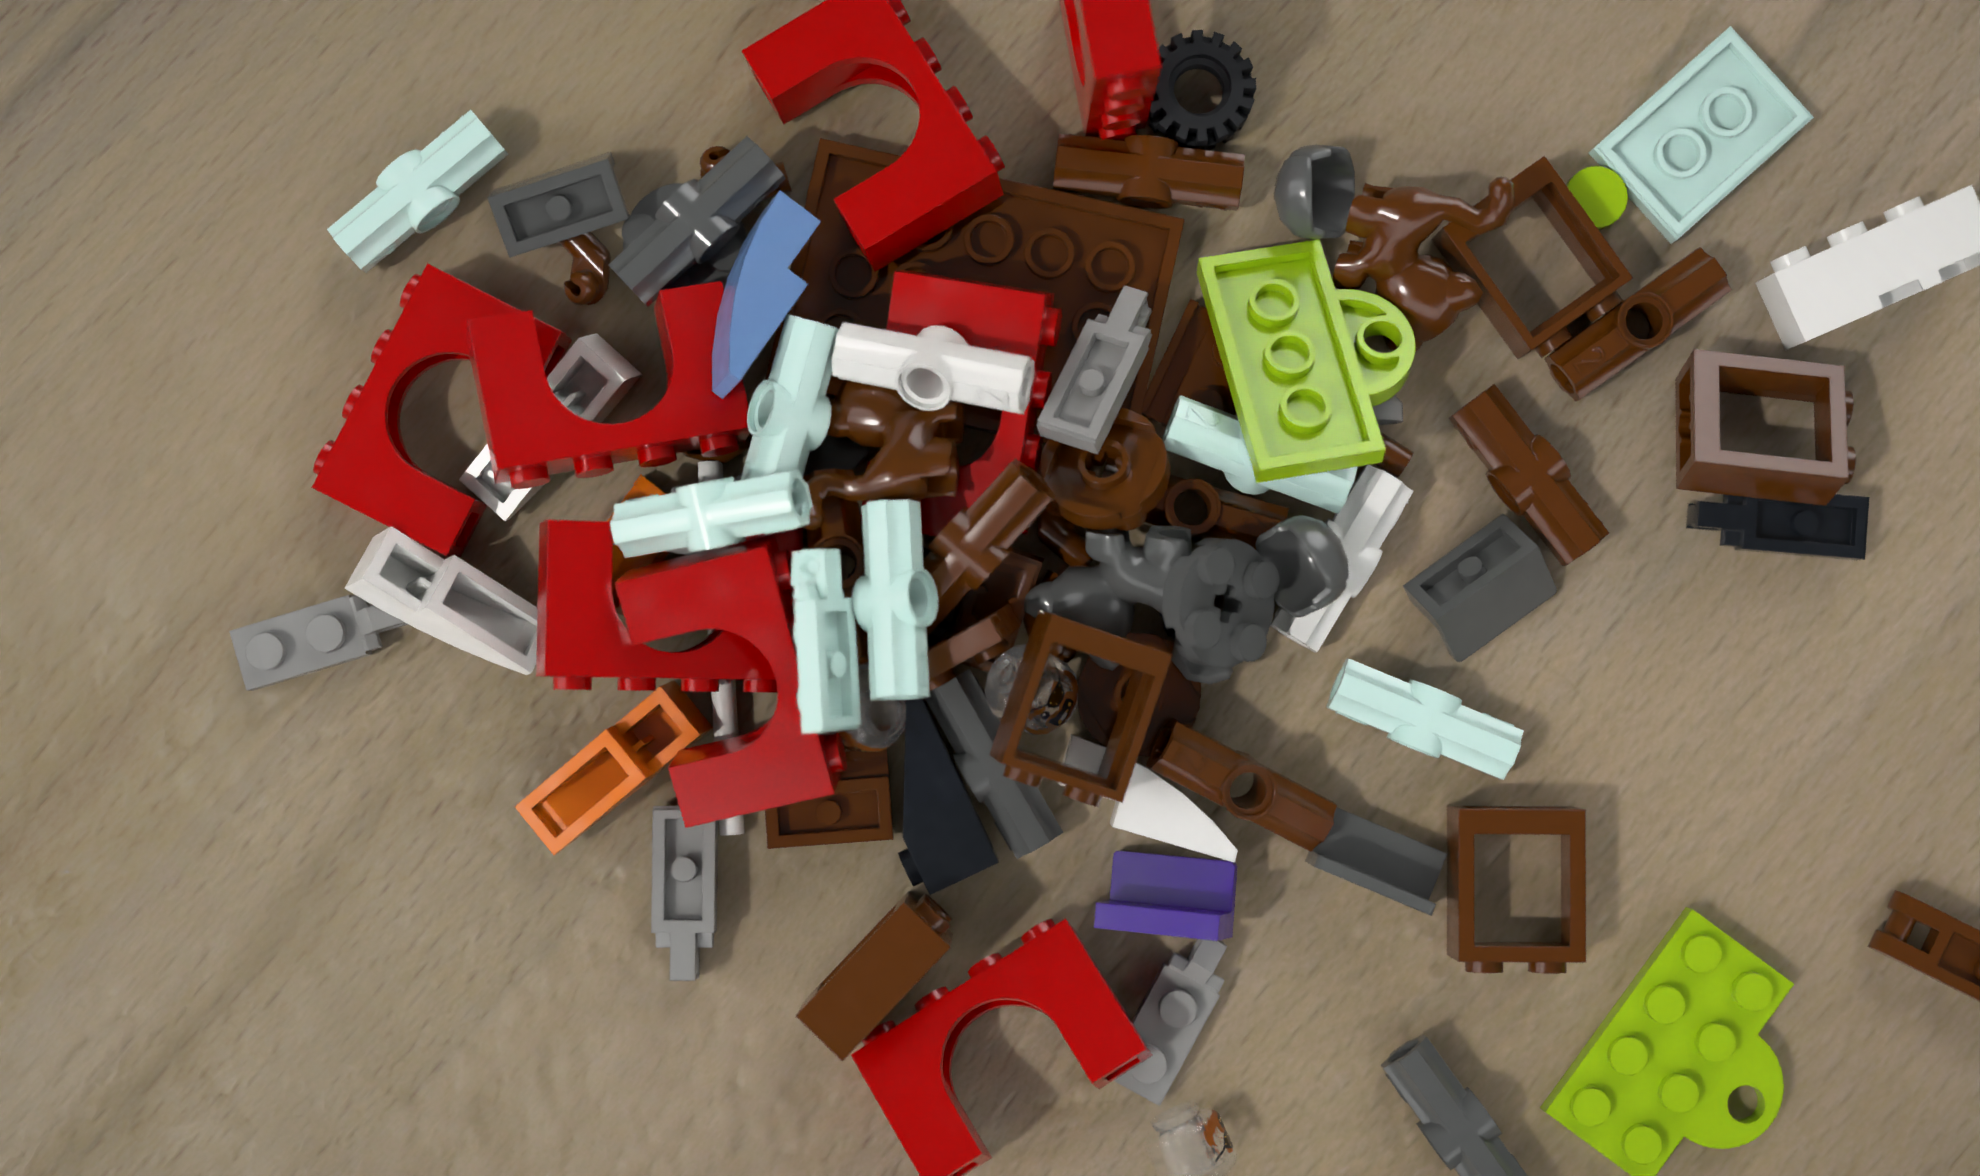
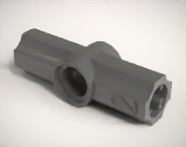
(697, 221)
(971, 729)
(1448, 1113)

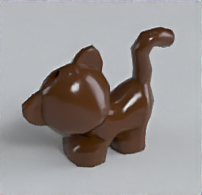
(1393, 228)
(915, 453)

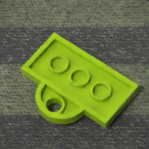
(1302, 358)
(1677, 1053)

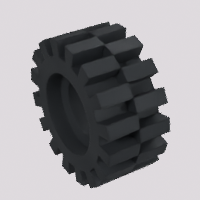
(1236, 86)

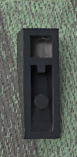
(939, 817)

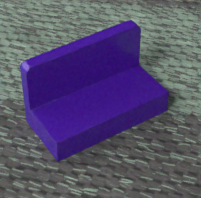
(1170, 896)

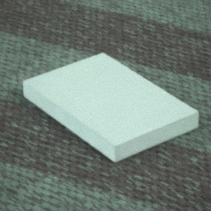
(1701, 134)

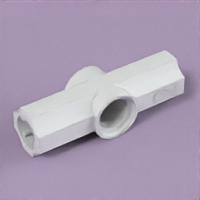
(933, 368)
(1362, 527)

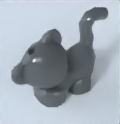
(1108, 592)

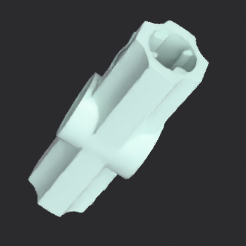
(417, 191)
(790, 408)
(1217, 441)
(711, 514)
(895, 600)
(1425, 719)

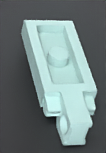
(824, 643)

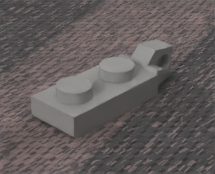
(1098, 374)
(309, 640)
(683, 889)
(1174, 1017)

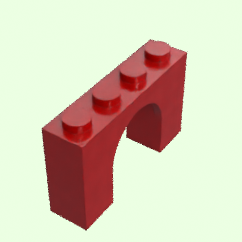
(1112, 63)
(943, 170)
(992, 319)
(538, 436)
(369, 460)
(748, 594)
(586, 639)
(912, 1061)

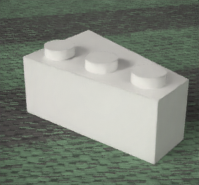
(1873, 266)

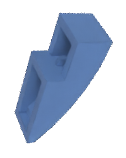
(759, 289)

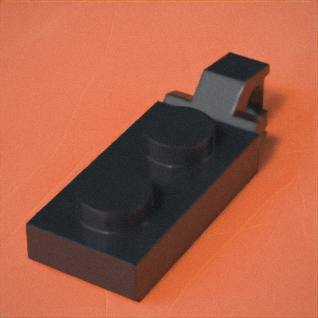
(1787, 527)

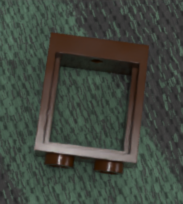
(1582, 238)
(1710, 470)
(1130, 725)
(1526, 820)
(877, 973)

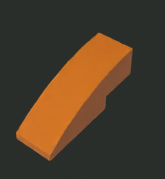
(613, 766)

